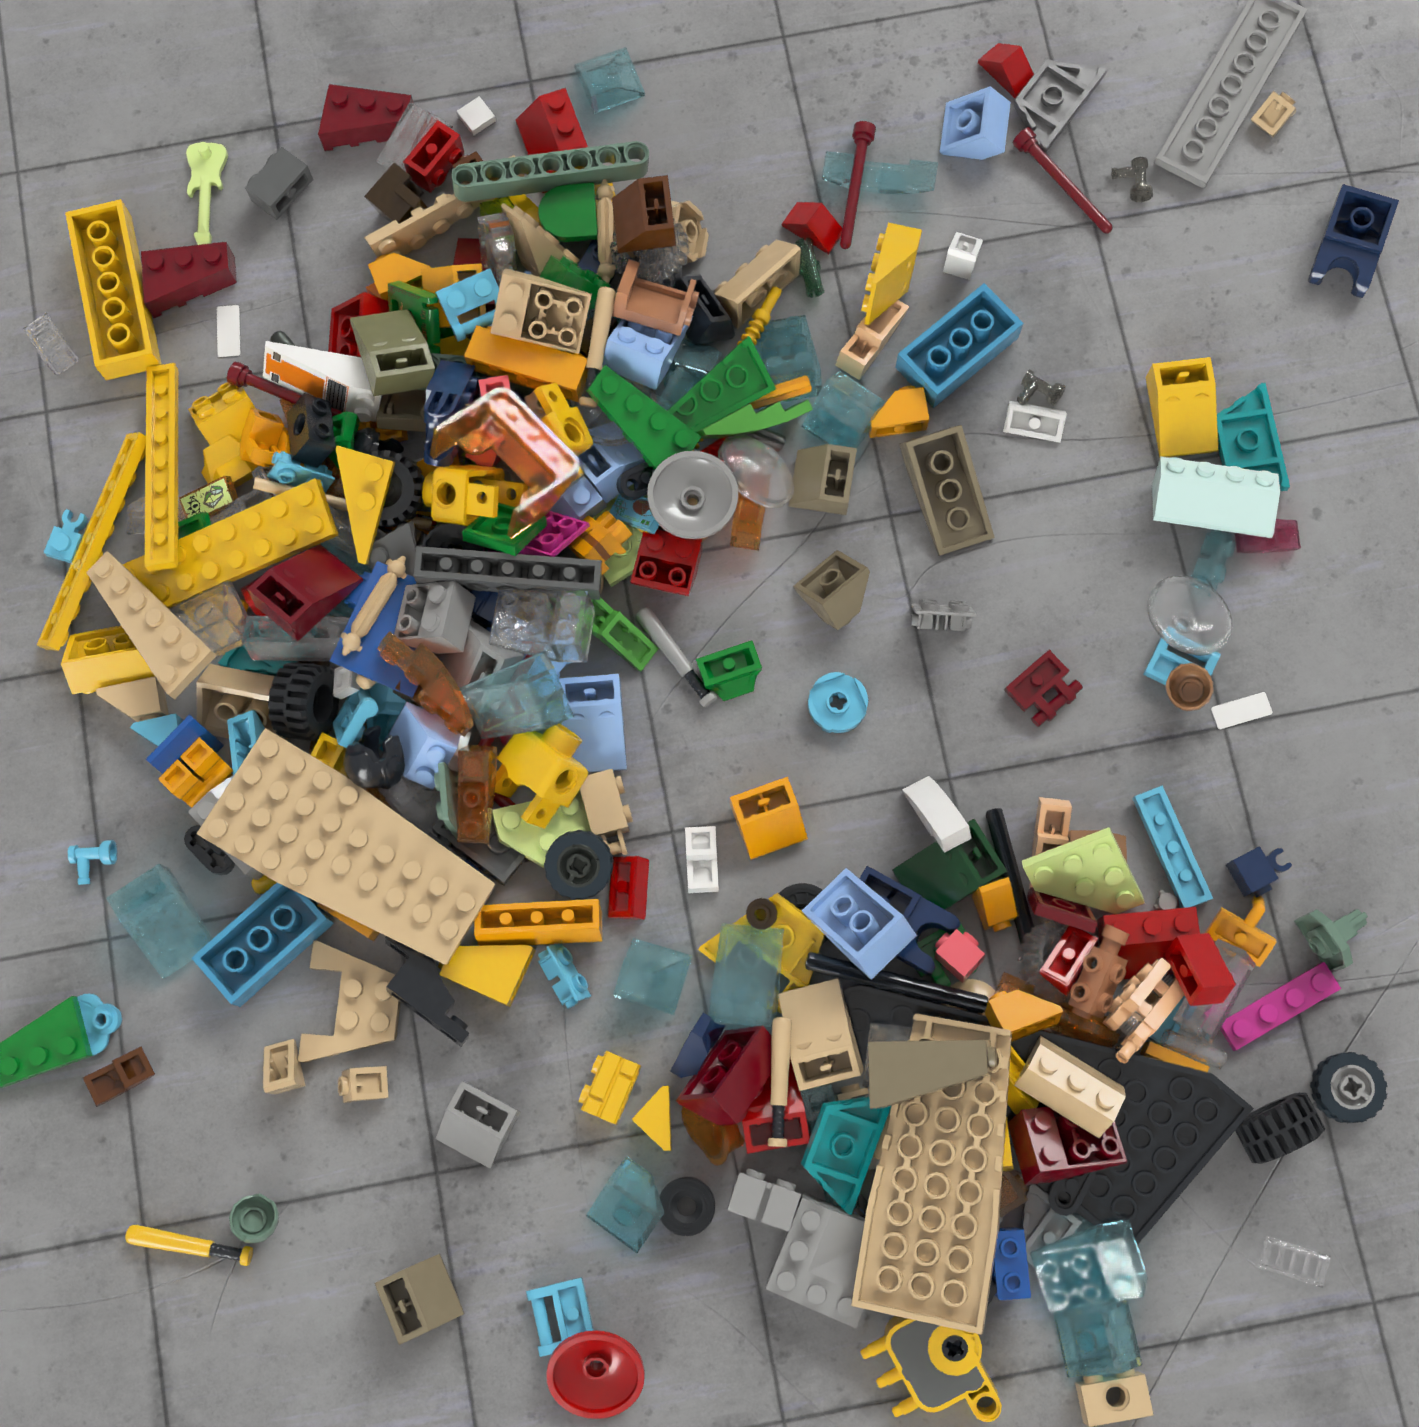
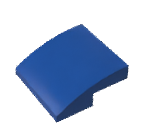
(179, 742)

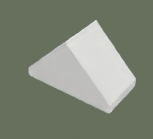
(962, 255)

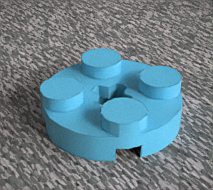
(844, 687)

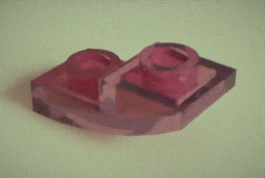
(1284, 539)

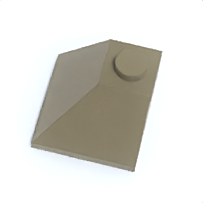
(835, 589)

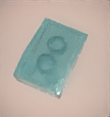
(518, 699)
(747, 975)

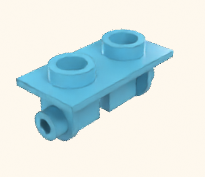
(291, 473)
(559, 962)

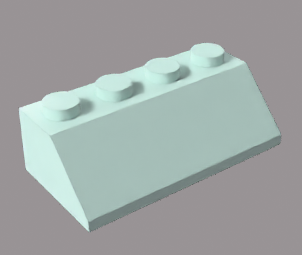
(1215, 496)

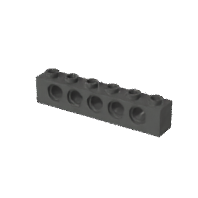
(507, 572)

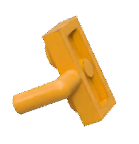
(1242, 932)

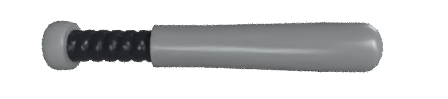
(670, 649)

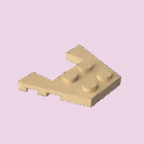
(364, 1009)

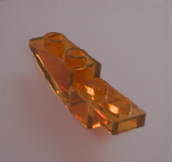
(439, 690)

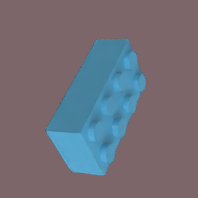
(959, 345)
(261, 942)

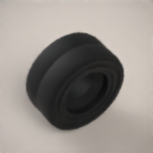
(704, 1202)

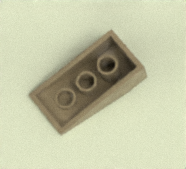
(947, 489)

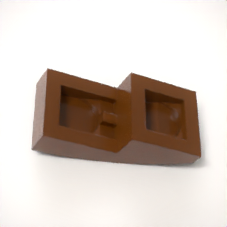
(119, 1076)

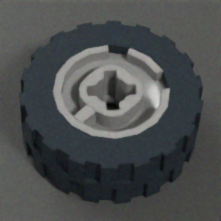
(1349, 1087)

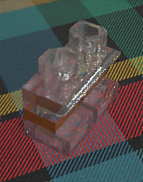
(496, 244)

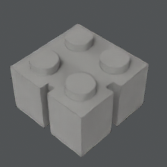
(763, 1200)

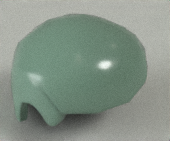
(254, 1218)

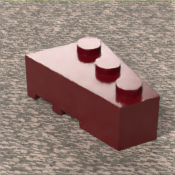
(359, 115)
(185, 273)

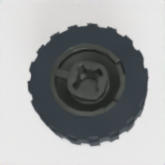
(578, 864)

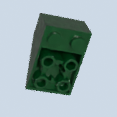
(953, 874)

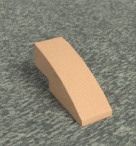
(870, 340)
(1051, 825)

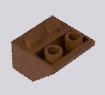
(644, 215)

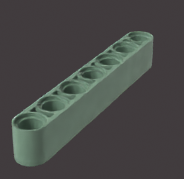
(540, 181)

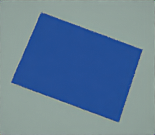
(369, 661)

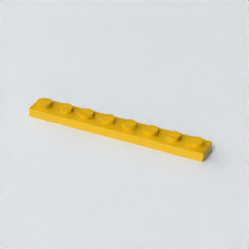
(161, 468)
(90, 548)

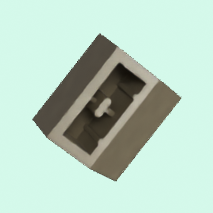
(823, 478)
(419, 1298)

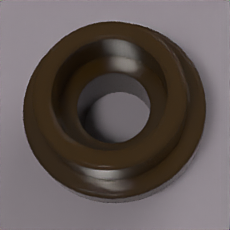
(770, 909)

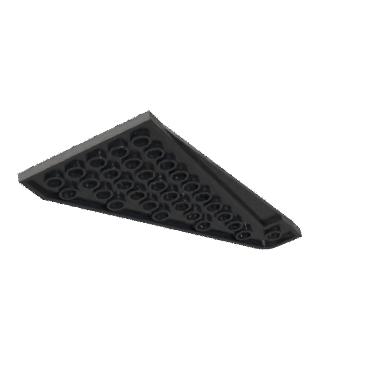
(1166, 1124)

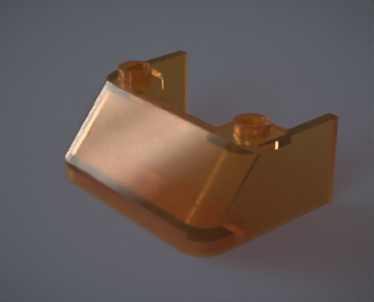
(522, 441)

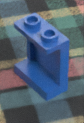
(1011, 1265)

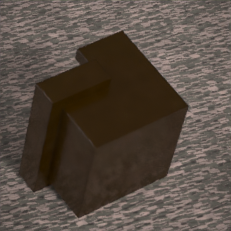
(395, 195)

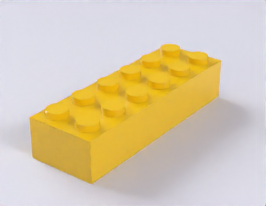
(112, 289)

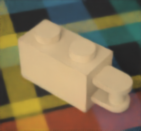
(604, 808)

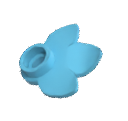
(92, 1013)

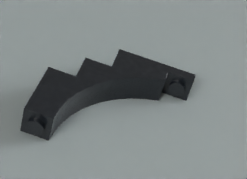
(422, 988)

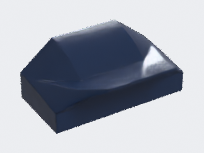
(697, 1046)

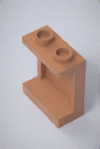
(653, 303)

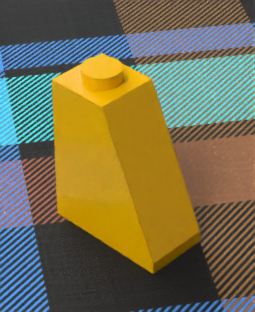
(490, 969)

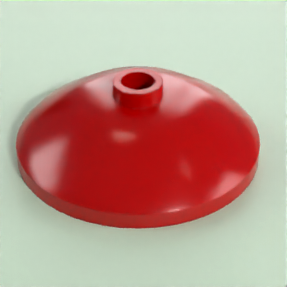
(592, 1387)

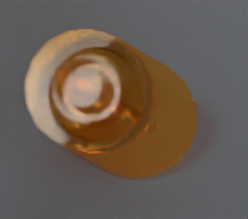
(713, 1139)

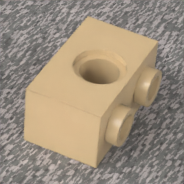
(1133, 1401)

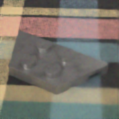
(1054, 98)

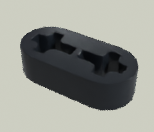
(204, 855)

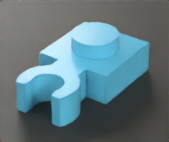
(66, 540)

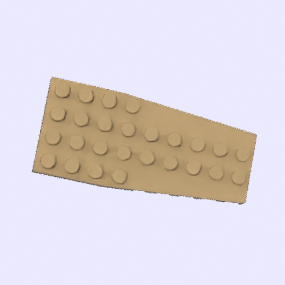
(345, 849)
(938, 1195)

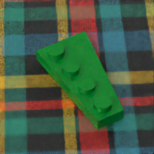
(725, 388)
(641, 419)

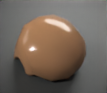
(1189, 687)

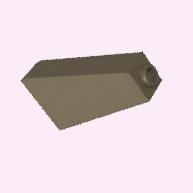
(918, 1068)

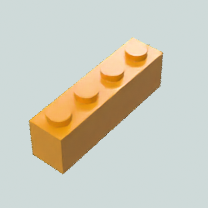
(527, 362)
(539, 923)

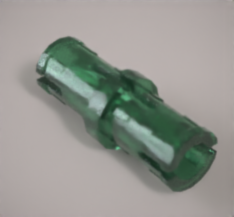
(810, 268)

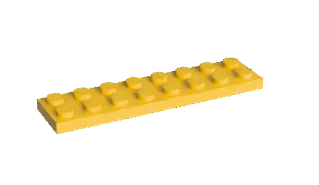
(242, 544)

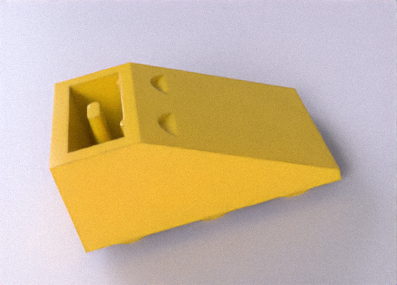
(892, 269)
(1183, 406)

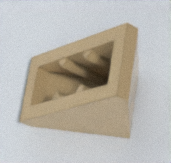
(281, 1068)

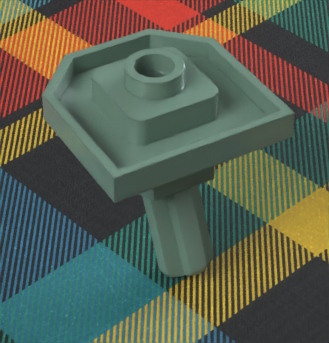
(1329, 938)

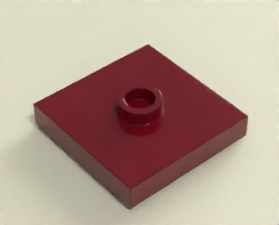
(1062, 910)

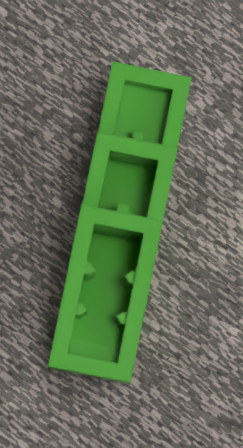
(747, 421)
(621, 635)

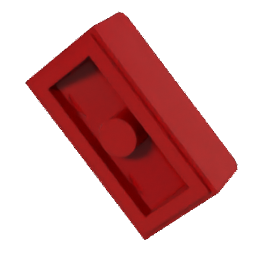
(628, 888)
(1067, 958)

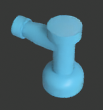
(105, 852)

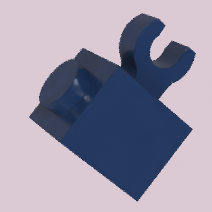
(1255, 871)

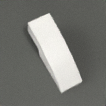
(938, 813)

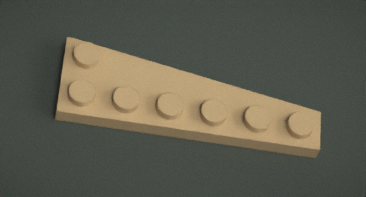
(423, 224)
(158, 634)

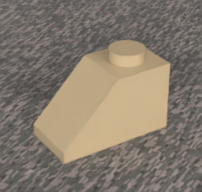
(137, 699)

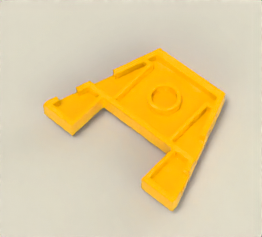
(798, 940)

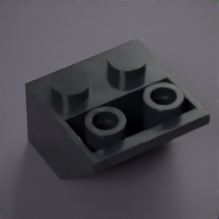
(709, 318)

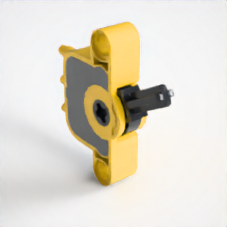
(932, 1370)

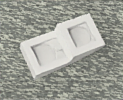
(701, 859)

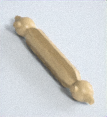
(605, 230)
(373, 605)

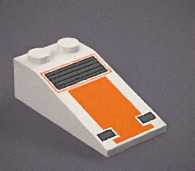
(322, 375)

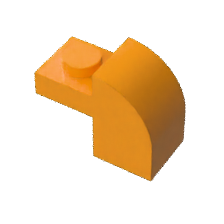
(260, 437)

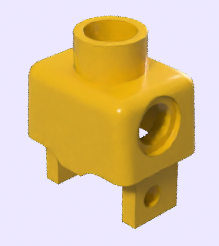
(564, 421)
(458, 499)
(546, 767)

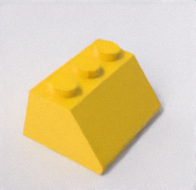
(102, 660)

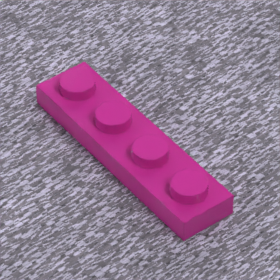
(1279, 1006)

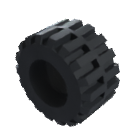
(411, 493)
(302, 701)
(1280, 1128)

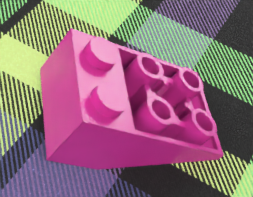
(555, 536)

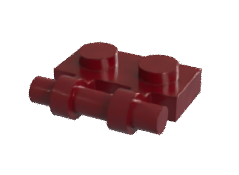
(1037, 681)

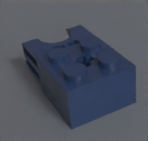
(1354, 236)
(447, 393)
(917, 911)

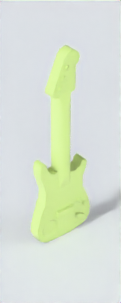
(206, 165)

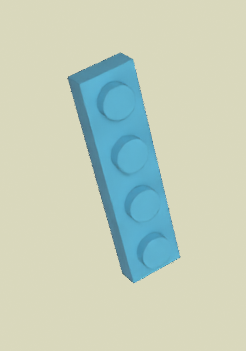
(1172, 847)

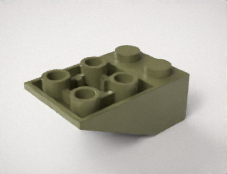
(393, 352)

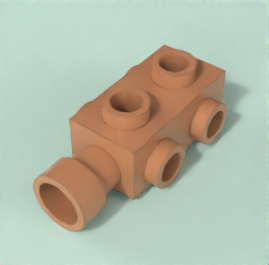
(1103, 979)

